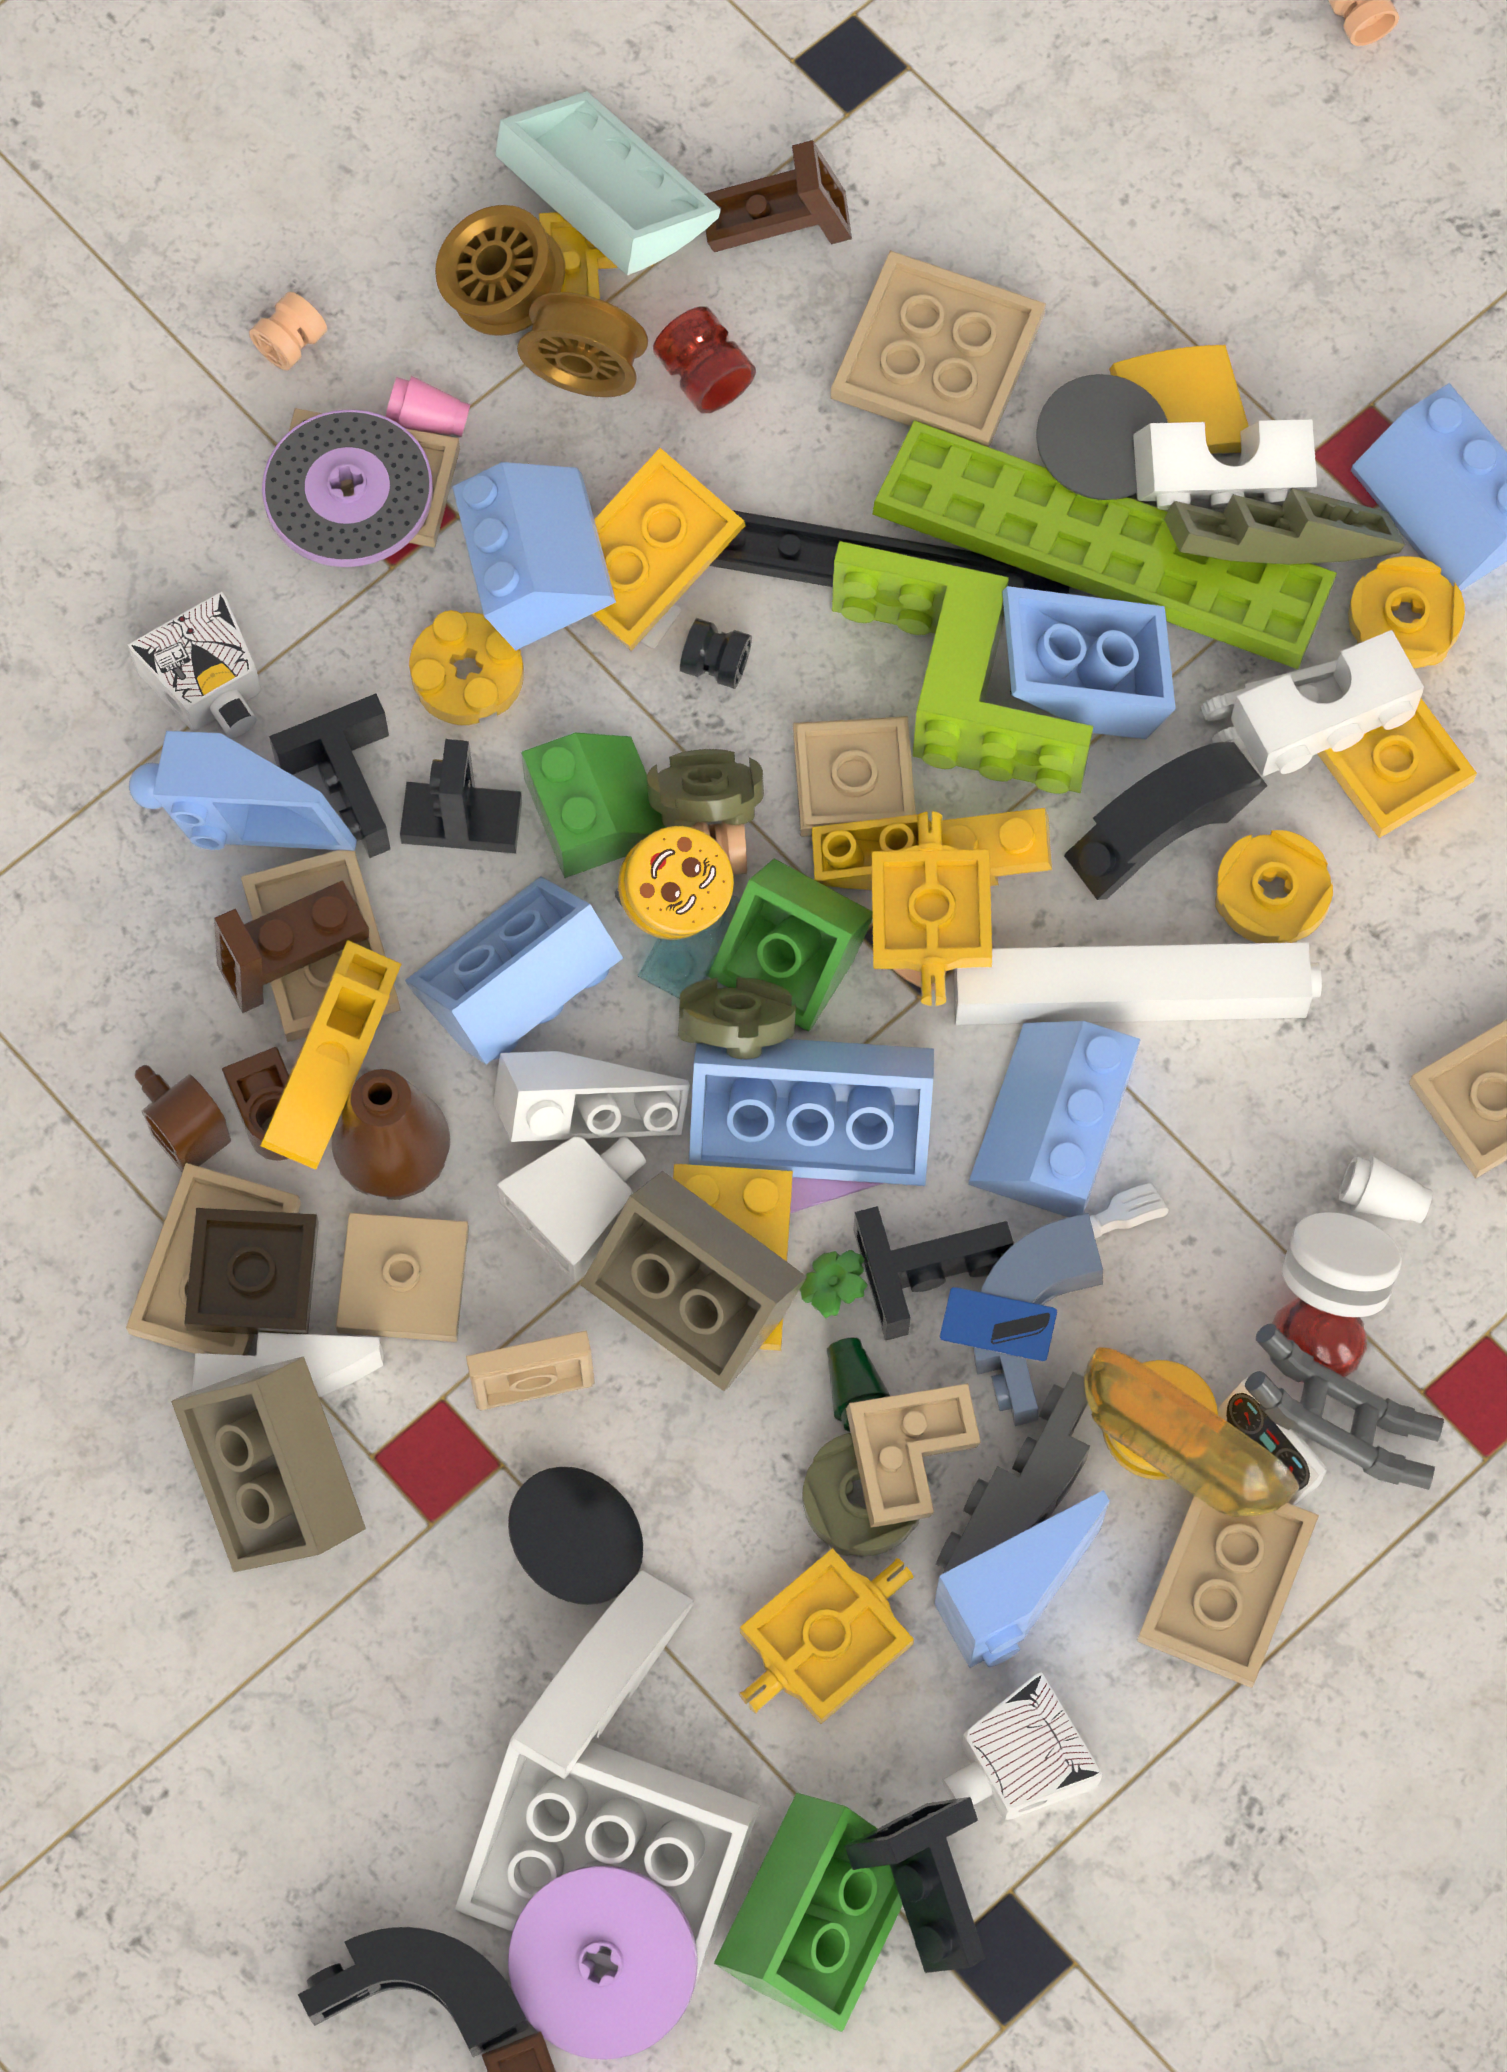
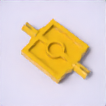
(931, 908)
(826, 1635)

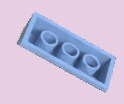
(815, 1110)

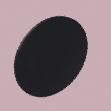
(575, 1535)

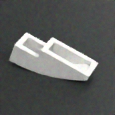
(330, 1359)

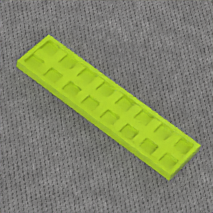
(1095, 545)

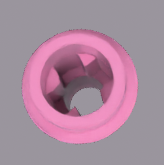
(426, 408)

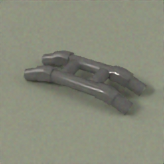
(1369, 1412)

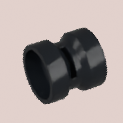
(719, 654)

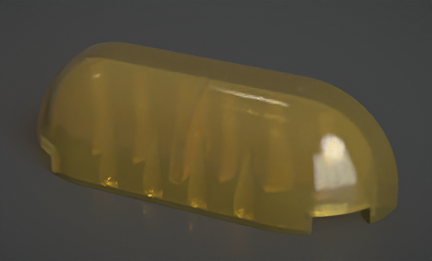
(1184, 1437)

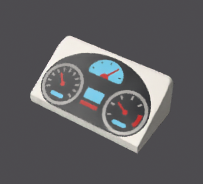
(1245, 1414)

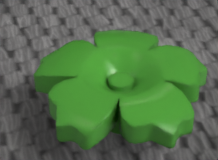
(834, 1280)

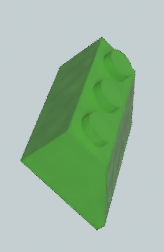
(811, 1919)

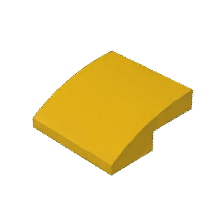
(1193, 387)

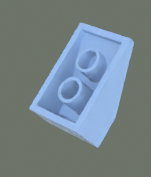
(1090, 659)
(1004, 1591)

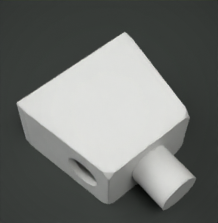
(572, 1199)

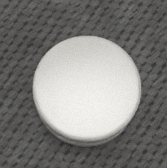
(1341, 1264)

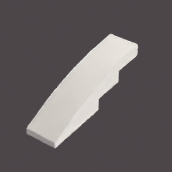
(601, 1673)

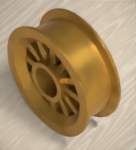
(472, 262)
(582, 344)

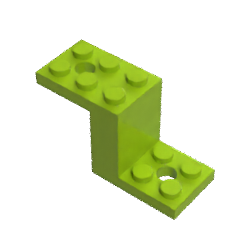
(951, 714)

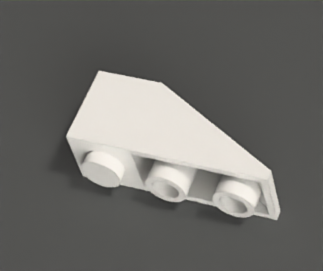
(573, 1096)

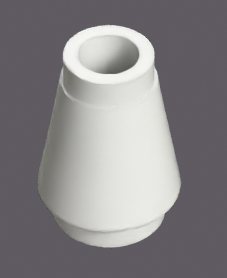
(1383, 1191)

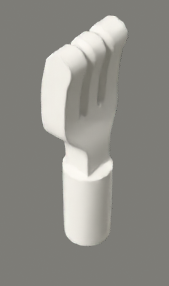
(1129, 1210)

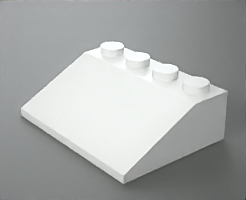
(607, 1815)

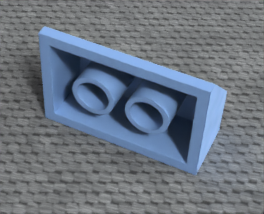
(1442, 485)
(533, 549)
(516, 969)
(1055, 1114)

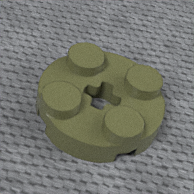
(705, 788)
(738, 1017)
(833, 1516)

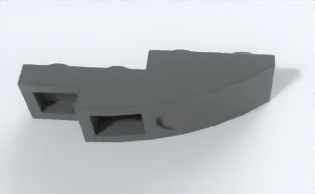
(1047, 1473)

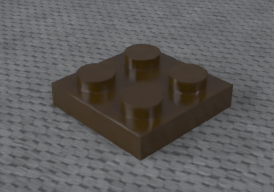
(251, 1271)

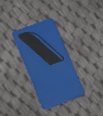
(998, 1324)

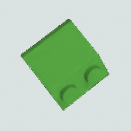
(590, 798)
(792, 936)

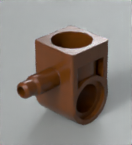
(256, 1090)
(182, 1118)

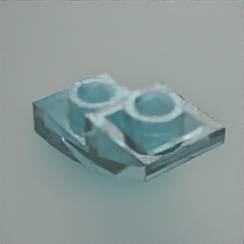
(685, 961)

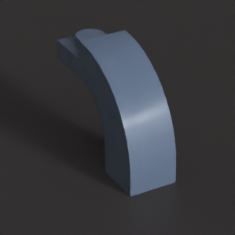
(1035, 1270)

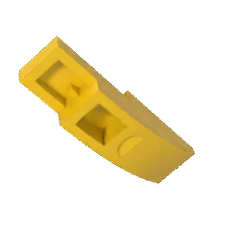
(1015, 840)
(331, 1055)

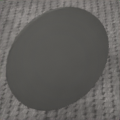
(1090, 431)

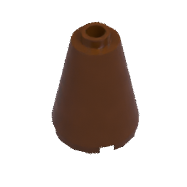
(390, 1137)

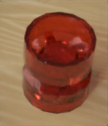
(709, 364)

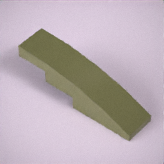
(1298, 532)

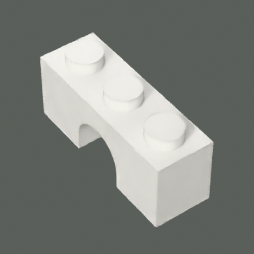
(1178, 467)
(1288, 729)

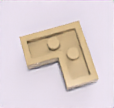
(894, 1437)

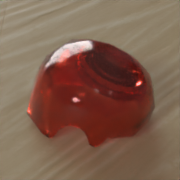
(1329, 1338)

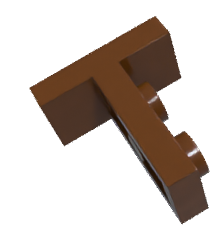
(782, 204)
(284, 940)

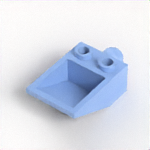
(235, 797)

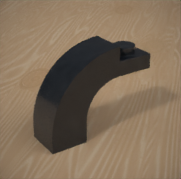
(1178, 797)
(427, 1964)

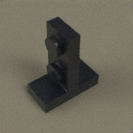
(329, 745)
(455, 812)
(921, 1264)
(927, 1880)

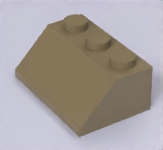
(692, 1279)
(269, 1465)

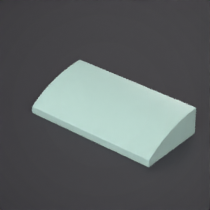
(604, 180)

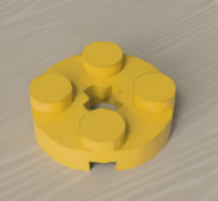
(1430, 593)
(435, 677)
(1265, 857)

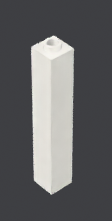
(1139, 984)

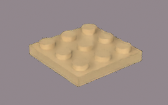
(938, 349)

